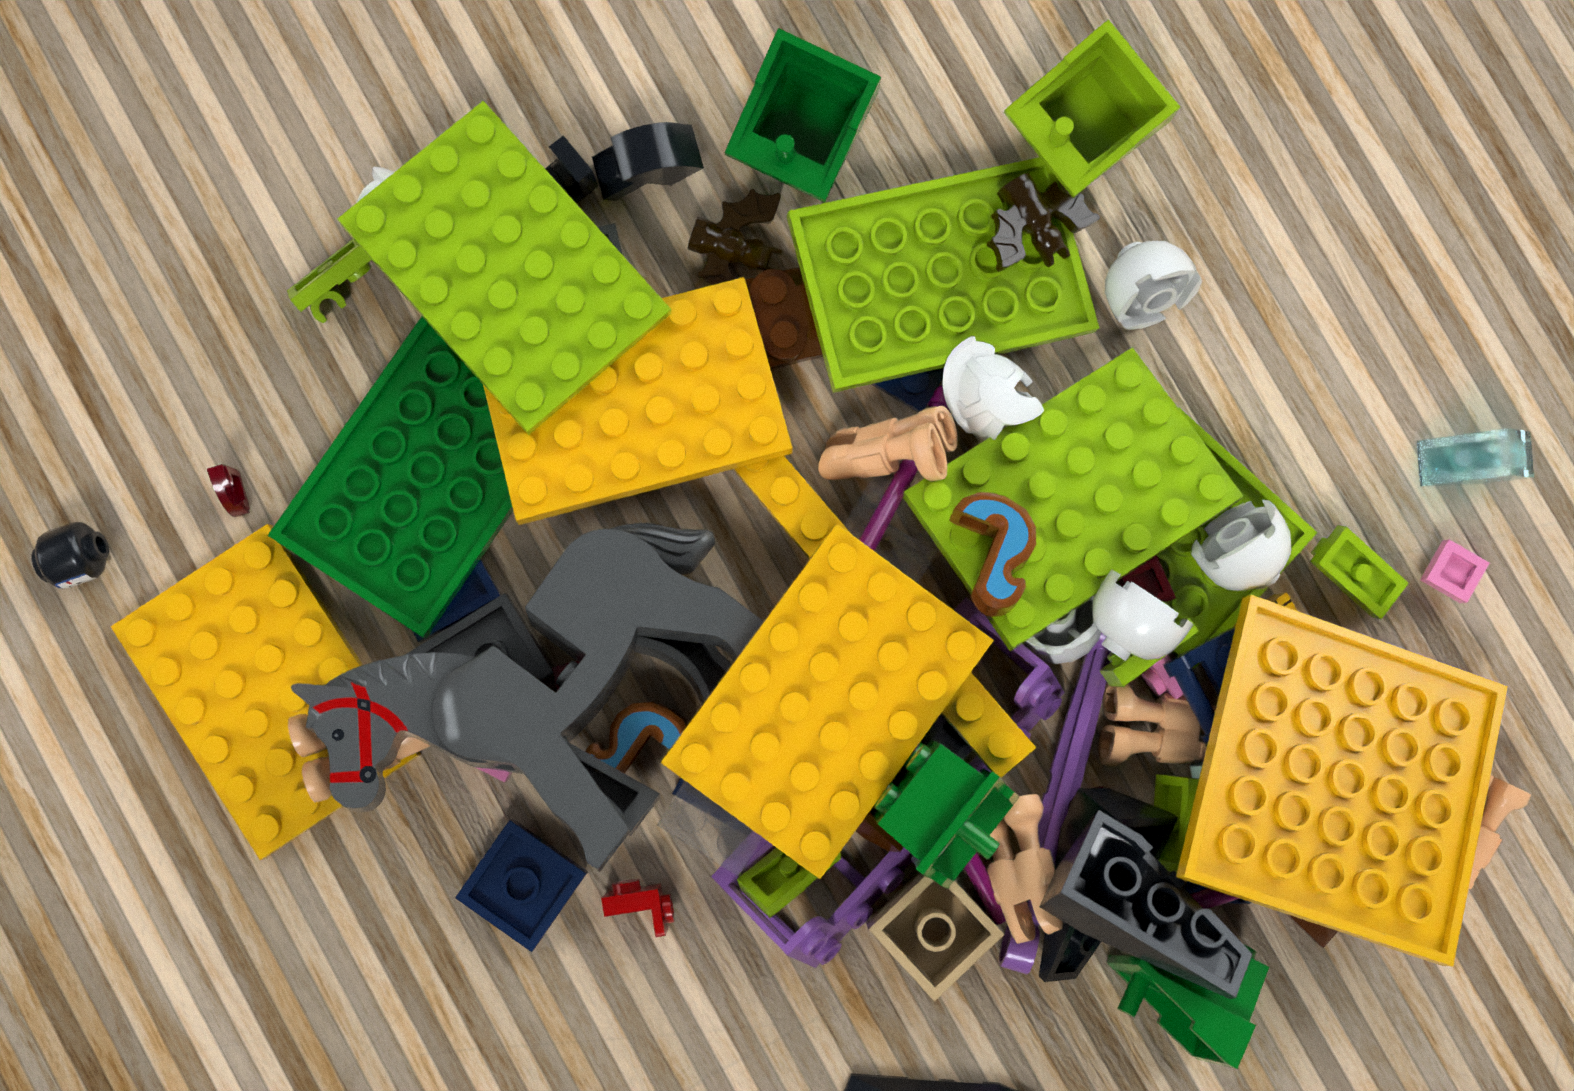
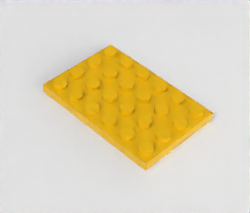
(664, 413)
(223, 669)
(827, 701)

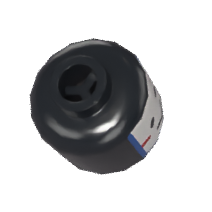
(70, 555)

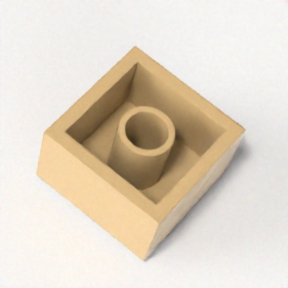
(933, 932)

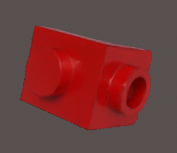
(631, 897)

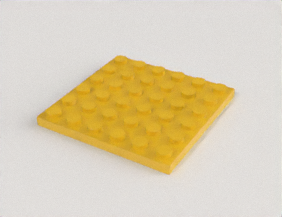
(1344, 782)

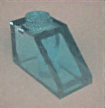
(1476, 458)

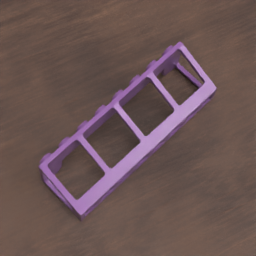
(820, 938)

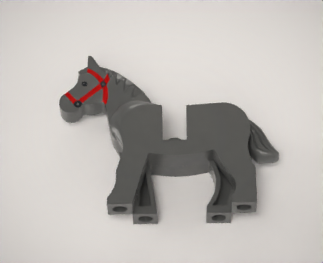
(600, 605)

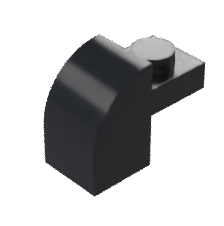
(647, 155)

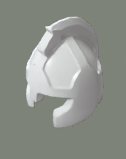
(982, 390)

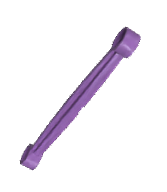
(1065, 779)

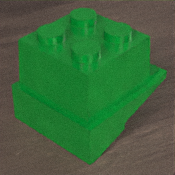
(803, 115)
(943, 811)
(1195, 1017)

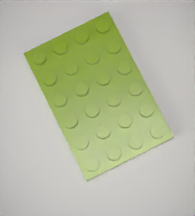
(505, 266)
(911, 277)
(1103, 476)

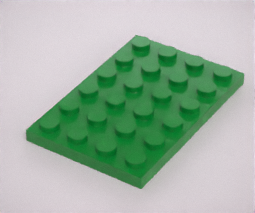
(406, 487)

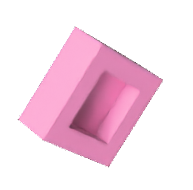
(1454, 571)
(1159, 681)

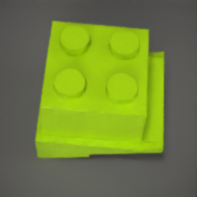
(1092, 109)

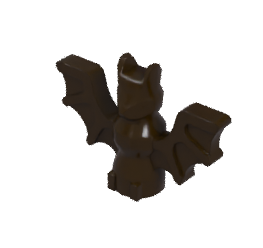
(1032, 213)
(726, 244)

